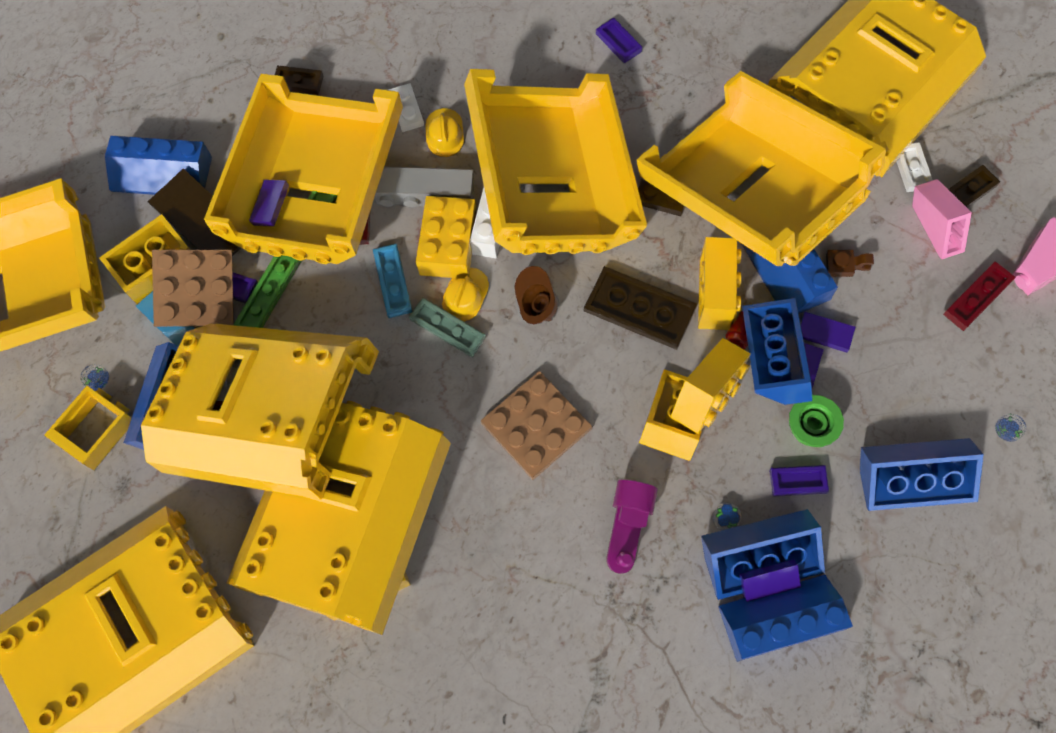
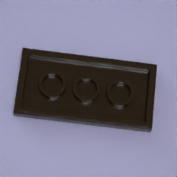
(184, 206)
(640, 307)

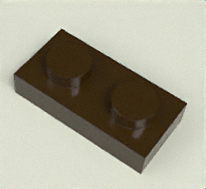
(301, 79)
(974, 186)
(658, 200)

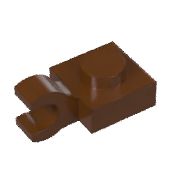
(844, 263)

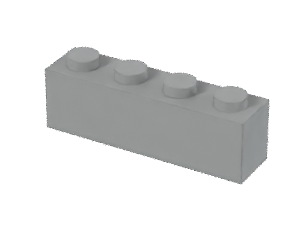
(412, 185)

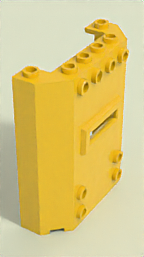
(874, 84)
(554, 139)
(314, 147)
(812, 181)
(46, 264)
(273, 412)
(345, 550)
(71, 662)

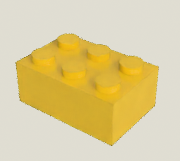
(445, 237)
(132, 258)
(718, 283)
(710, 386)

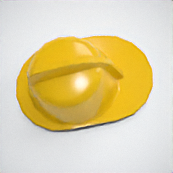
(444, 132)
(465, 295)

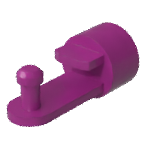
(633, 505)

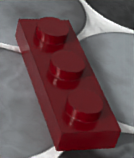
(979, 296)

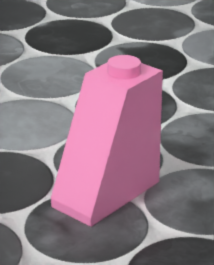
(942, 217)
(1039, 261)

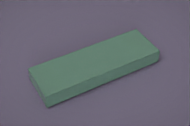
(447, 327)

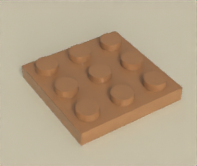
(192, 287)
(536, 425)

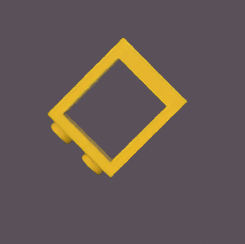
(73, 417)

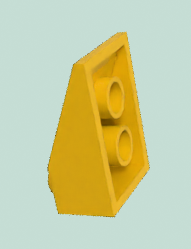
(663, 431)

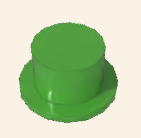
(816, 422)

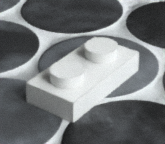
(410, 115)
(913, 167)

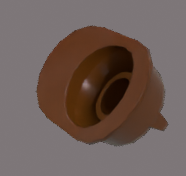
(535, 295)

